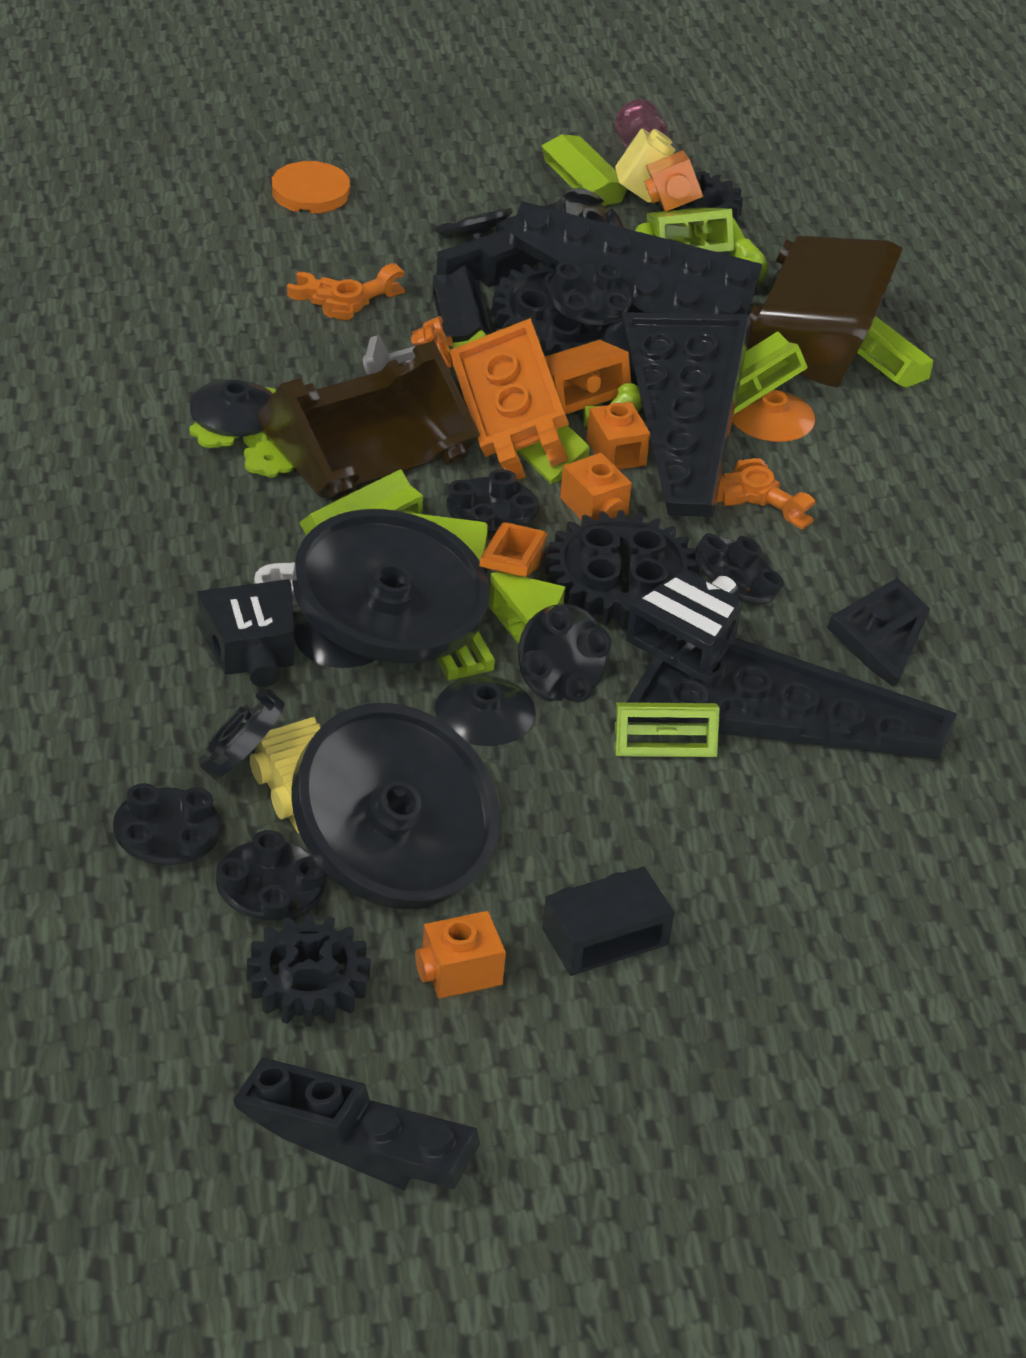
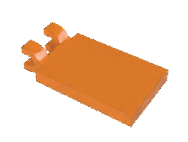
(511, 395)

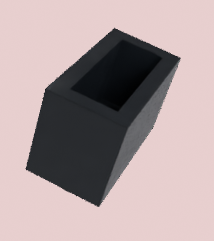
(607, 920)

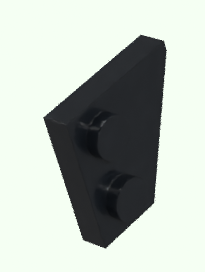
(882, 628)

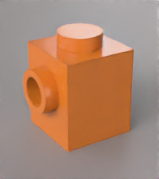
(672, 181)
(618, 434)
(594, 487)
(461, 955)

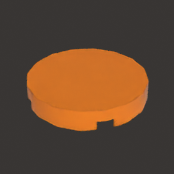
(310, 186)

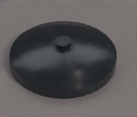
(390, 585)
(395, 805)

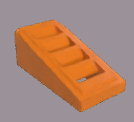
(515, 550)

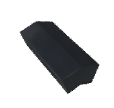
(460, 305)

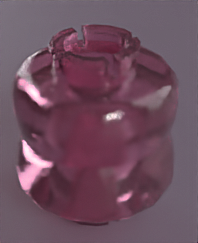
(638, 115)

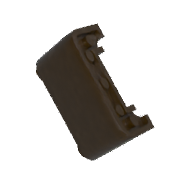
(826, 300)
(370, 424)

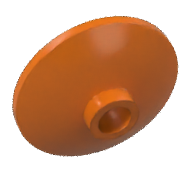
(776, 417)

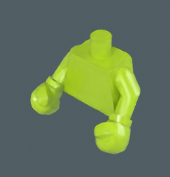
(706, 229)

